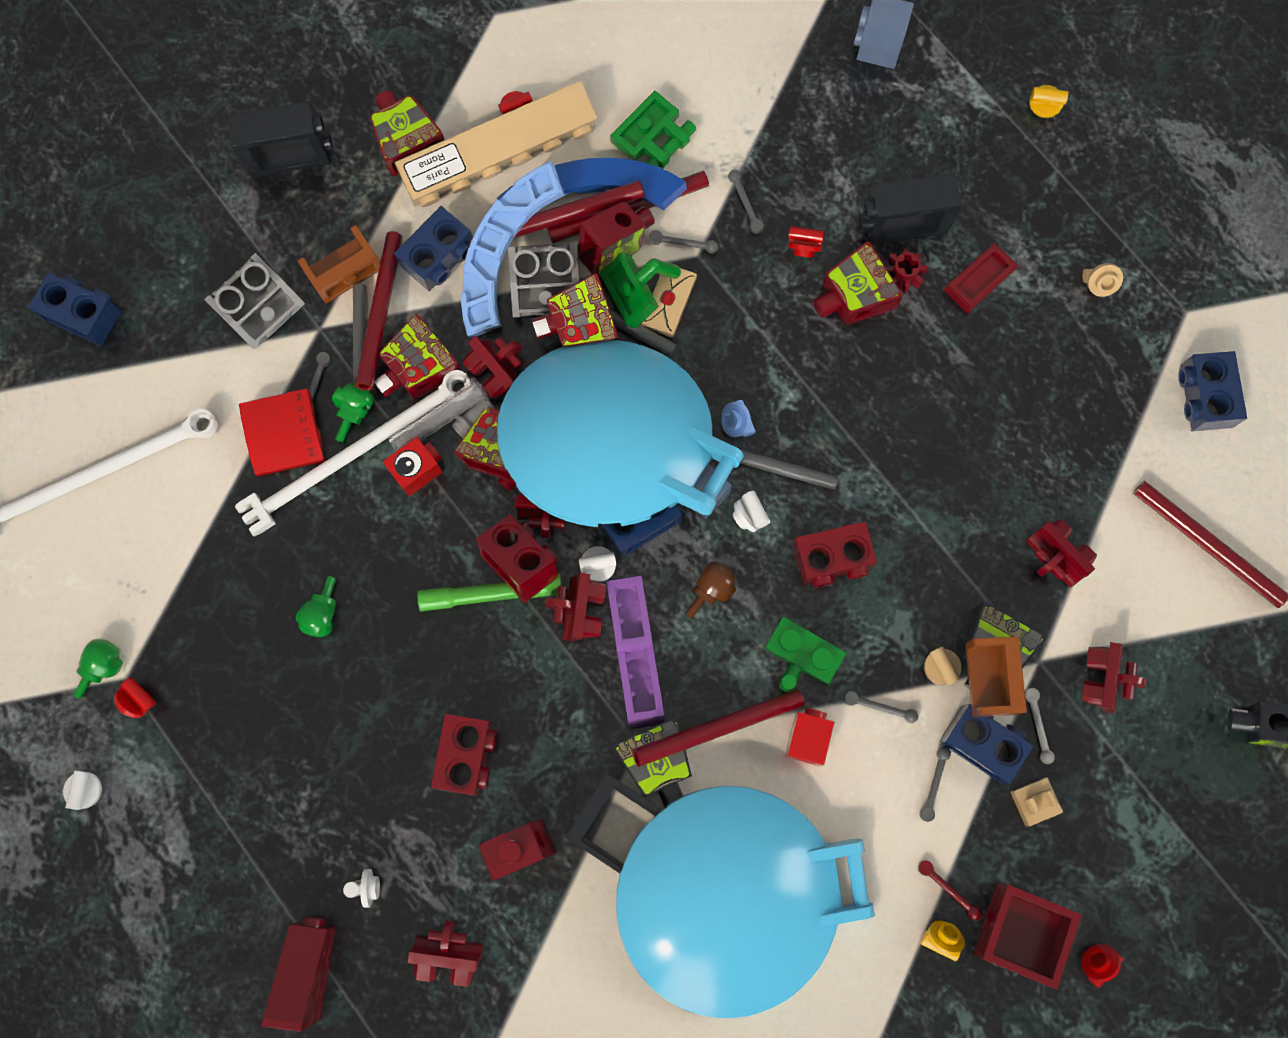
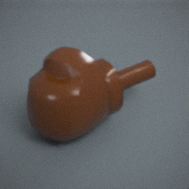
(713, 584)

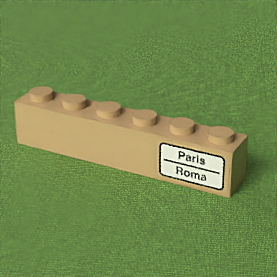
(497, 144)

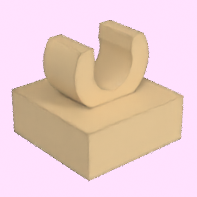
(1036, 801)

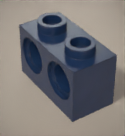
(428, 244)
(73, 311)
(1223, 391)
(643, 531)
(982, 751)

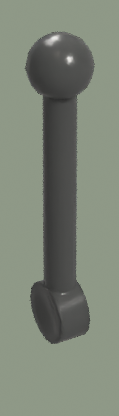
(756, 224)
(656, 238)
(323, 361)
(851, 698)
(927, 813)

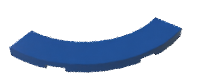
(609, 173)

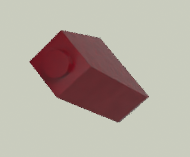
(300, 976)

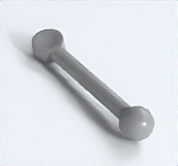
(1032, 696)

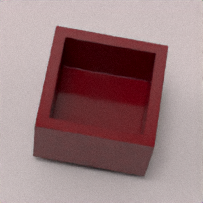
(1027, 935)

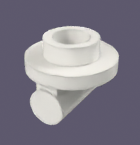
(750, 513)
(599, 563)
(82, 790)
(367, 887)

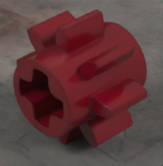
(907, 263)

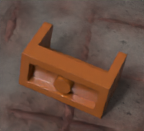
(342, 268)
(995, 677)

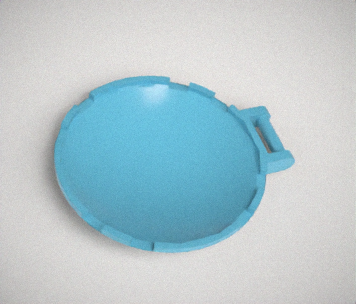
(610, 435)
(733, 901)

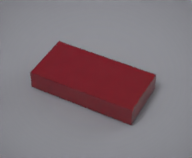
(981, 278)

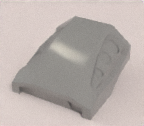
(539, 274)
(255, 301)

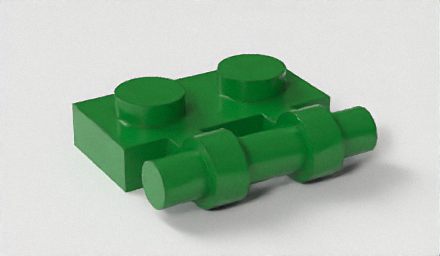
(646, 125)

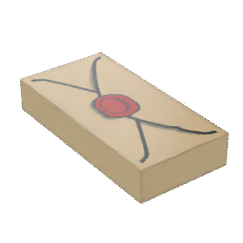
(672, 299)

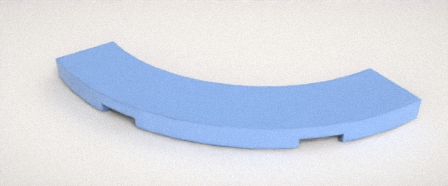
(492, 242)

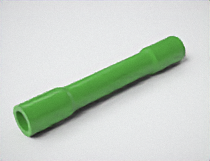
(449, 597)

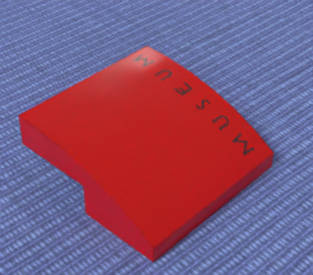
(281, 432)

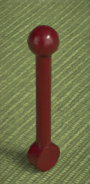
(926, 869)

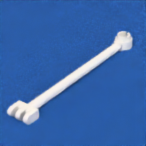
(188, 429)
(262, 509)

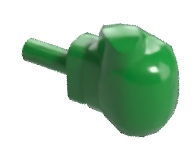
(352, 406)
(316, 615)
(97, 661)

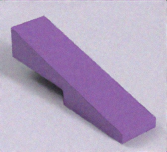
(635, 652)

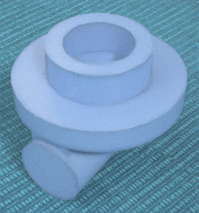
(737, 420)

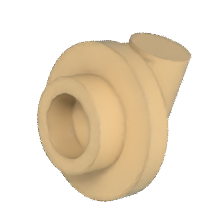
(1103, 279)
(942, 666)

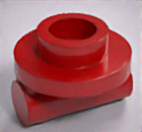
(513, 101)
(805, 241)
(133, 699)
(1101, 963)

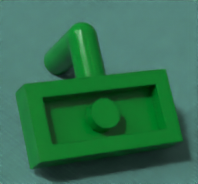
(629, 286)
(804, 653)

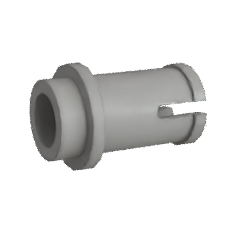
(465, 422)

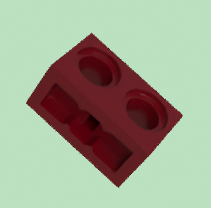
(831, 546)
(513, 560)
(453, 753)

